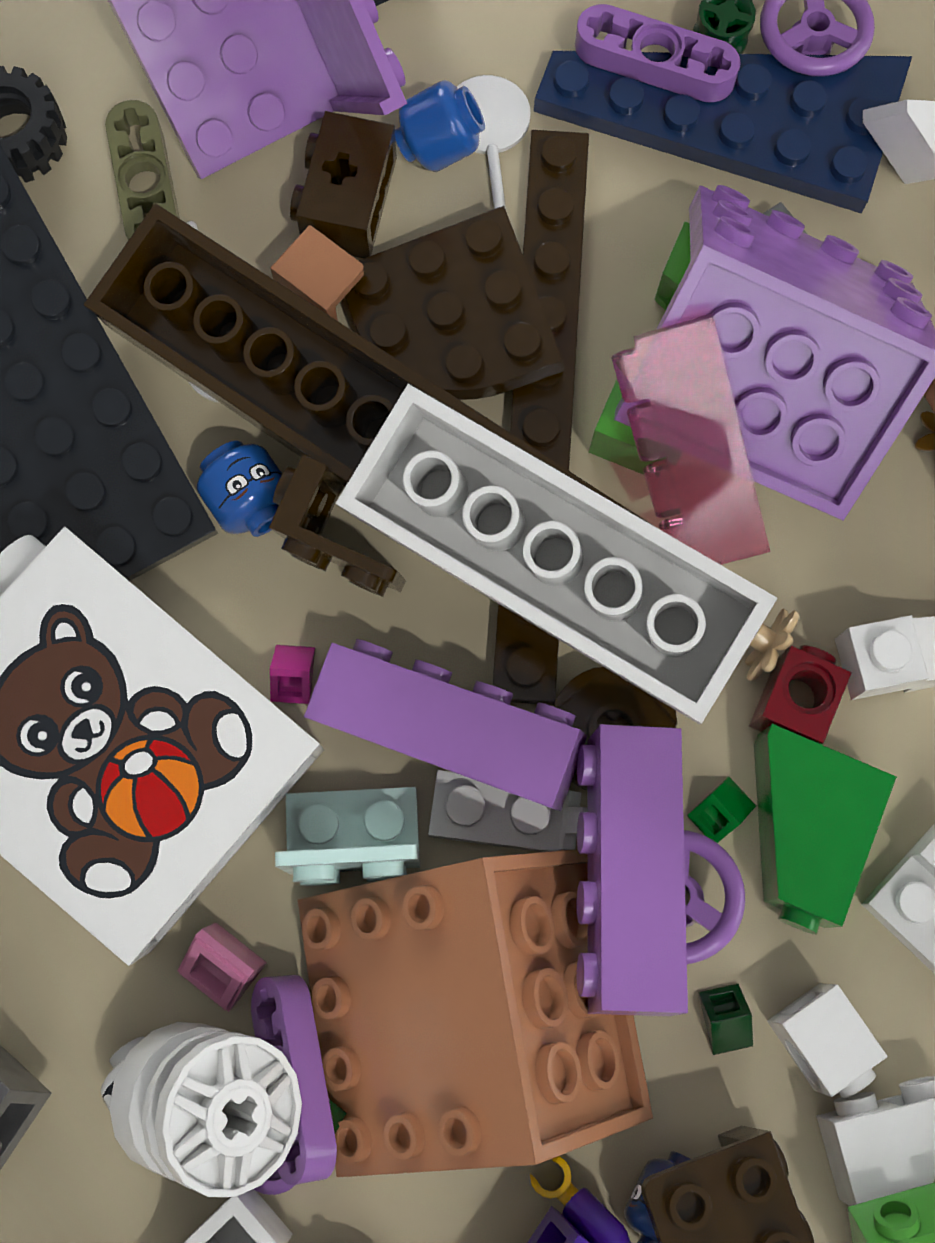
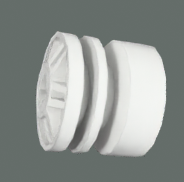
(206, 1108)

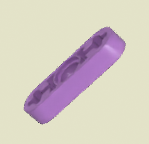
(646, 31)
(286, 1020)

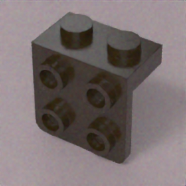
(305, 504)
(727, 1195)

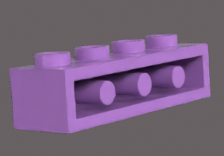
(448, 725)
(633, 872)

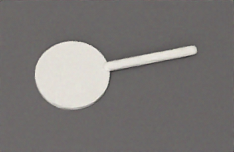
(505, 119)

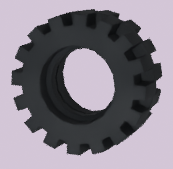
(43, 133)

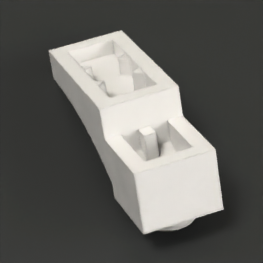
(889, 656)

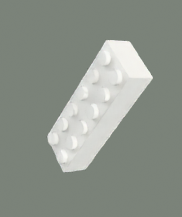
(556, 553)

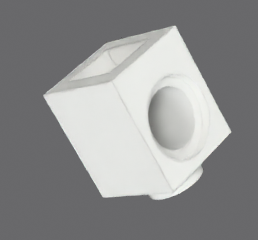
(829, 1041)

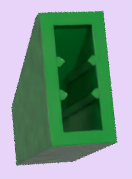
(814, 826)

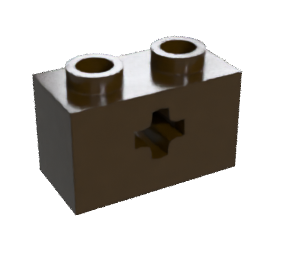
(346, 181)

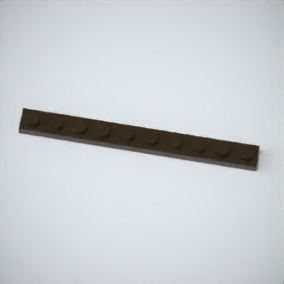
(544, 409)

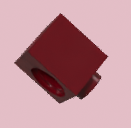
(824, 678)

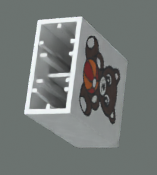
(124, 747)

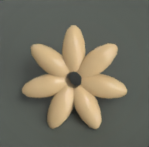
(768, 641)

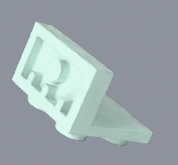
(350, 832)

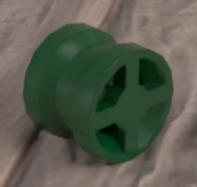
(731, 15)

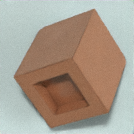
(317, 270)

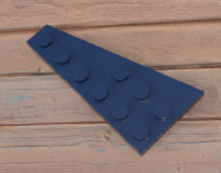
(770, 129)

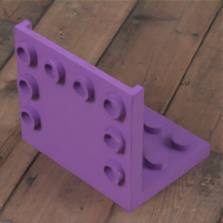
(258, 68)
(813, 345)

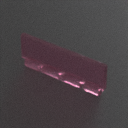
(699, 433)

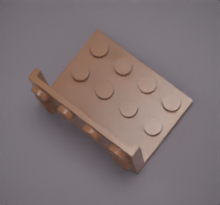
(462, 1020)

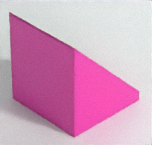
(291, 674)

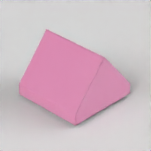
(220, 965)

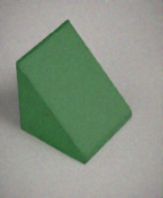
(722, 810)

